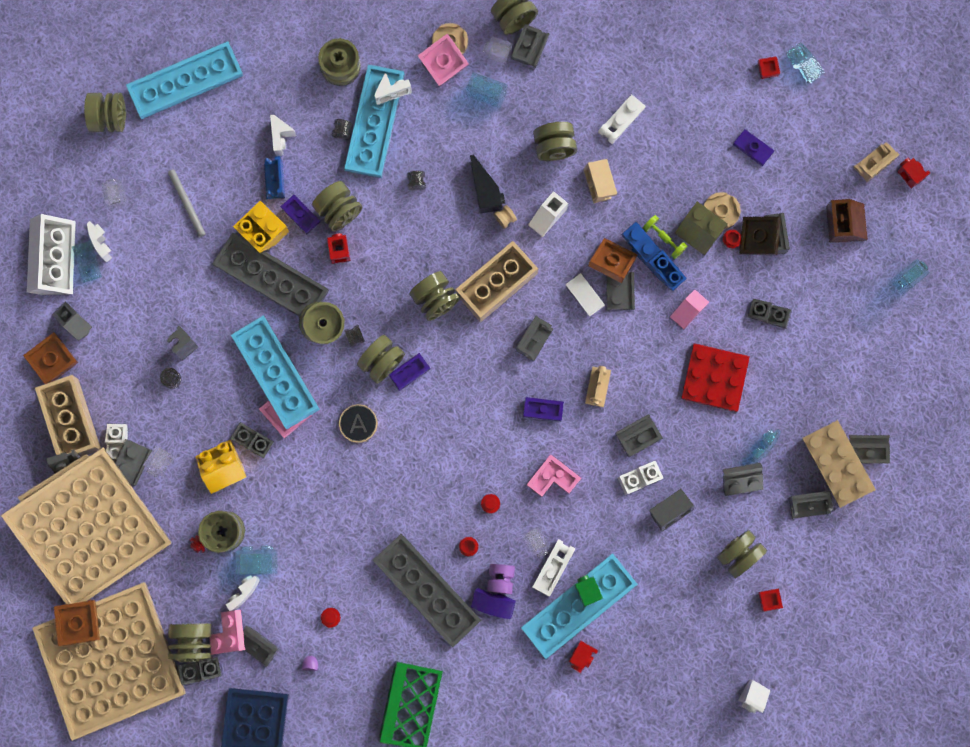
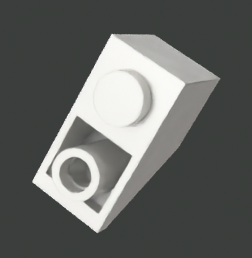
(548, 214)
(754, 697)

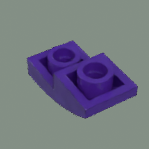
(493, 605)

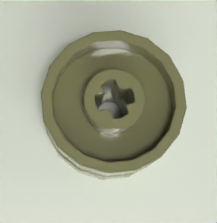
(513, 14)
(339, 62)
(555, 141)
(327, 332)
(380, 359)
(739, 551)

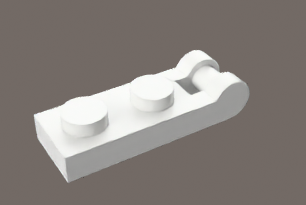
(622, 119)
(553, 568)

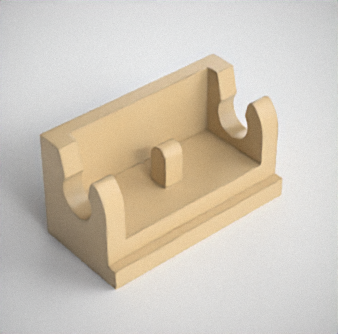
(876, 161)
(600, 180)

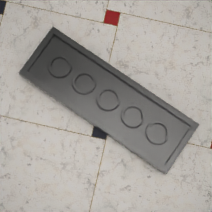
(268, 275)
(427, 590)

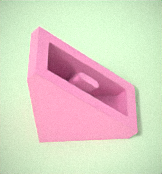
(689, 309)

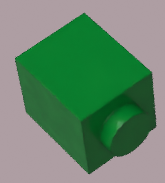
(588, 590)

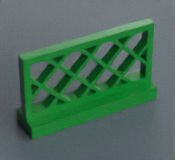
(393, 702)

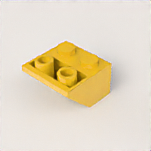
(261, 227)
(220, 466)

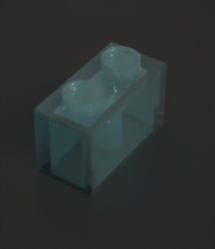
(486, 90)
(910, 276)
(256, 561)

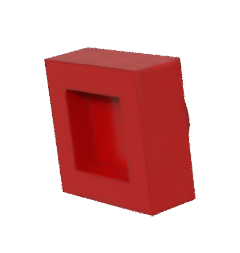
(768, 67)
(770, 600)

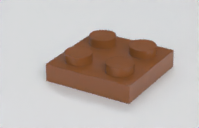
(612, 260)
(50, 358)
(76, 623)

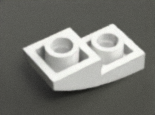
(96, 236)
(585, 294)
(114, 438)
(640, 477)
(247, 588)

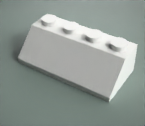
(51, 256)

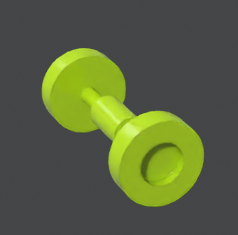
(664, 236)

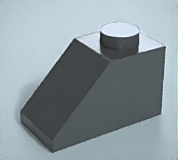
(72, 321)

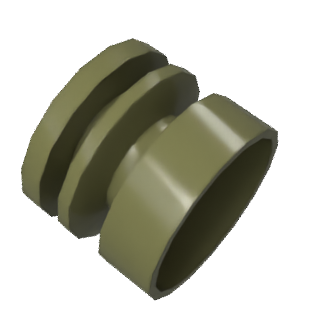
(105, 112)
(337, 205)
(434, 296)
(210, 530)
(189, 641)

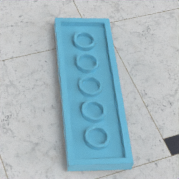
(184, 80)
(372, 125)
(275, 372)
(567, 615)

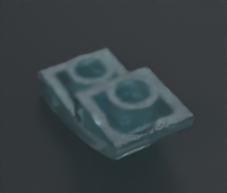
(806, 62)
(87, 261)
(768, 443)

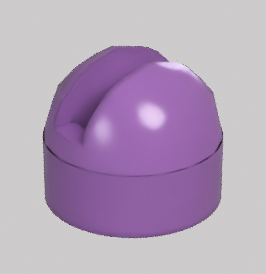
(310, 663)

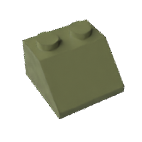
(701, 228)

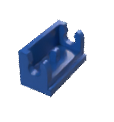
(274, 178)

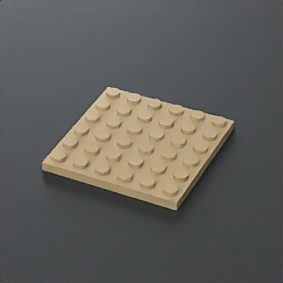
(86, 528)
(114, 675)

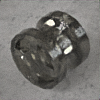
(341, 129)
(416, 180)
(354, 335)
(168, 375)

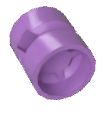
(501, 586)

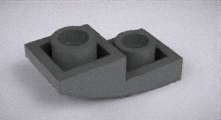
(769, 313)
(251, 440)
(199, 671)

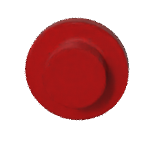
(732, 239)
(490, 503)
(196, 544)
(468, 546)
(330, 617)

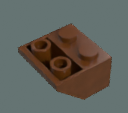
(846, 221)

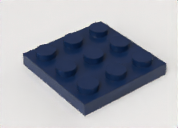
(254, 718)

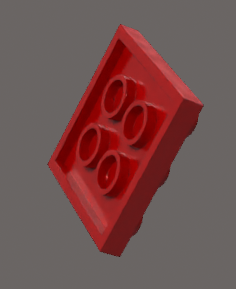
(715, 377)

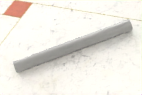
(186, 202)

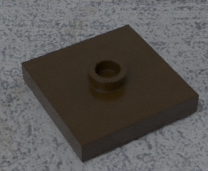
(760, 235)

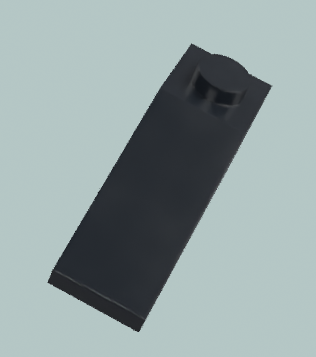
(487, 190)

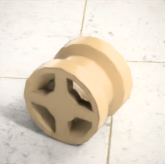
(505, 216)

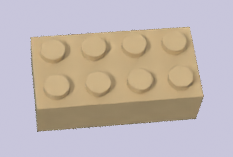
(496, 281)
(67, 416)
(838, 464)

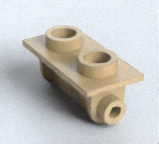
(598, 386)

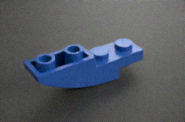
(653, 257)

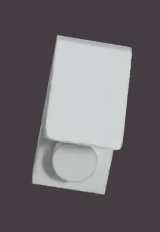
(389, 92)
(279, 131)

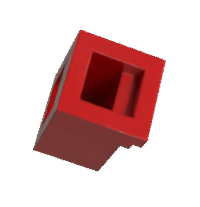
(912, 172)
(338, 256)
(582, 656)

